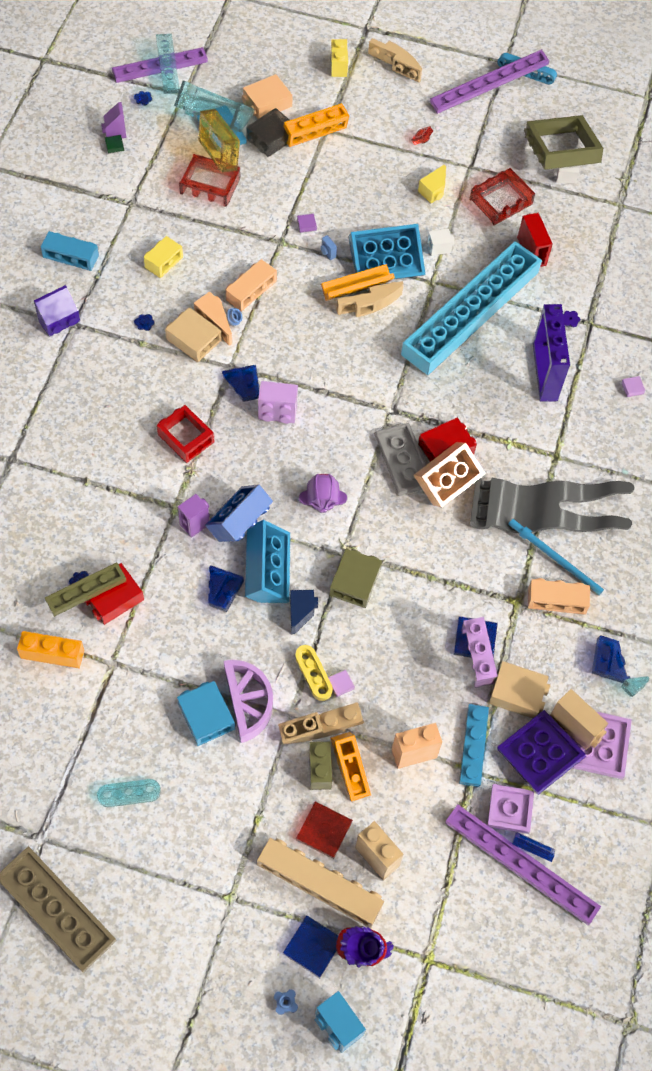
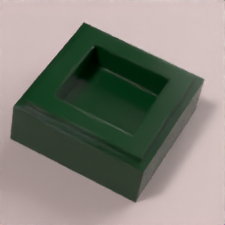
(114, 144)

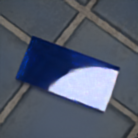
(533, 846)

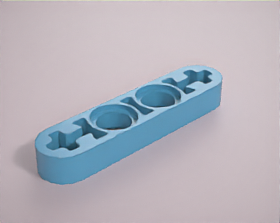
(535, 76)

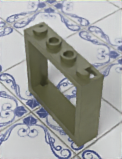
(565, 158)

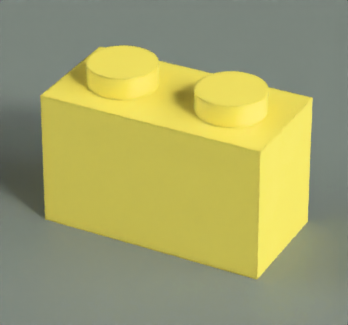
(339, 58)
(163, 256)

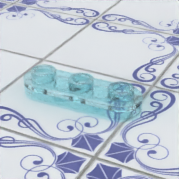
(138, 794)

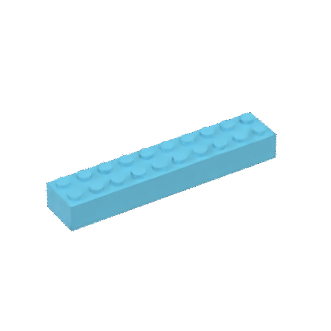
(470, 308)

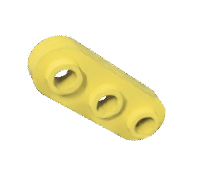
(311, 665)

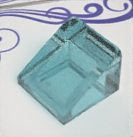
(634, 685)

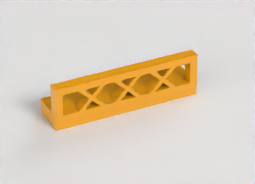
(316, 123)
(356, 282)

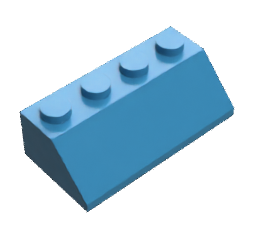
(267, 563)

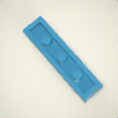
(474, 745)

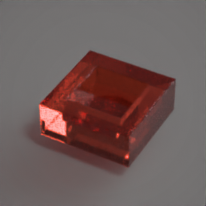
(422, 135)

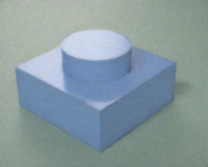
(328, 247)

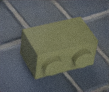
(320, 765)

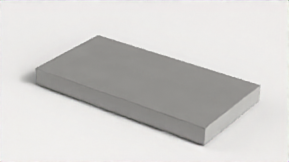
(401, 456)

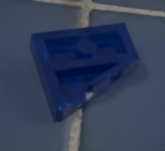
(244, 382)
(223, 588)
(608, 660)

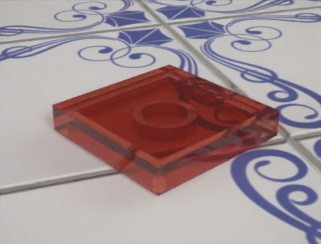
(324, 830)

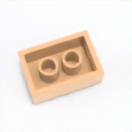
(449, 474)

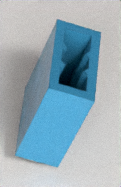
(205, 712)

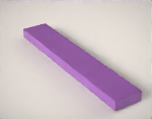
(152, 66)

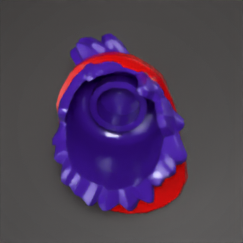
(362, 946)

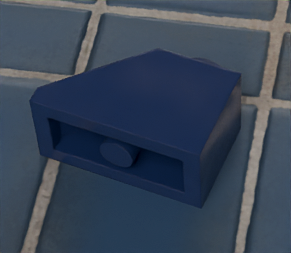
(301, 608)

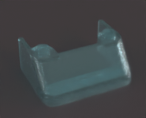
(196, 99)

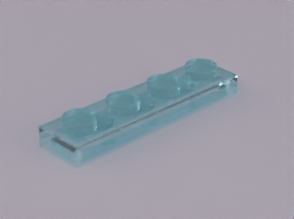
(167, 63)

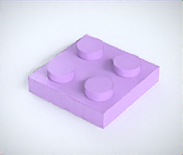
(510, 808)

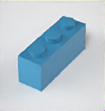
(70, 250)

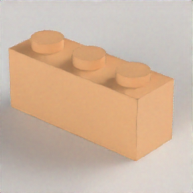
(251, 285)
(558, 596)

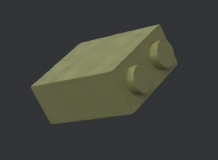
(355, 577)

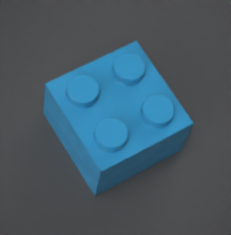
(339, 1022)

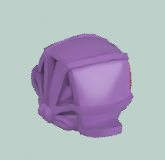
(323, 493)

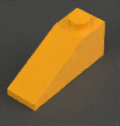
(350, 765)

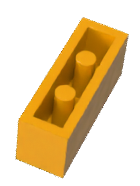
(50, 649)

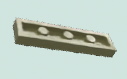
(85, 589)

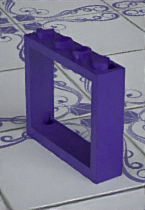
(549, 369)

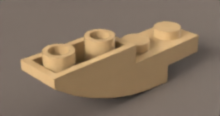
(399, 58)
(373, 301)
(321, 725)

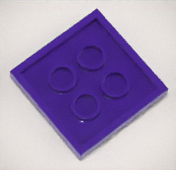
(541, 752)

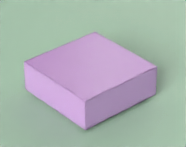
(633, 386)
(341, 683)

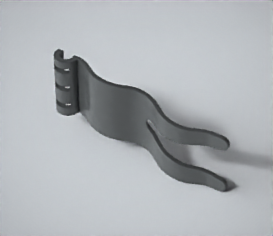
(539, 505)

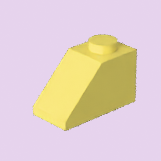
(433, 185)

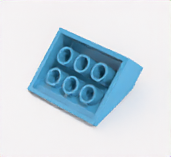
(393, 246)

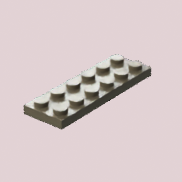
(56, 909)

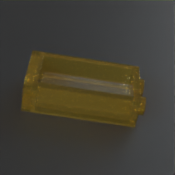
(218, 140)

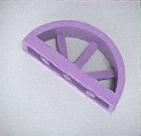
(235, 690)

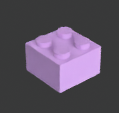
(277, 402)

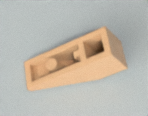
(212, 310)

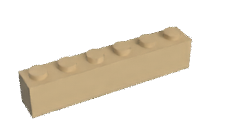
(320, 882)

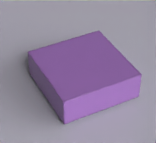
(306, 223)

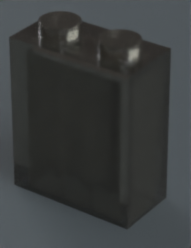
(268, 132)

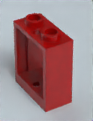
(194, 447)

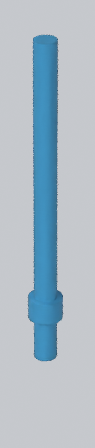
(526, 533)

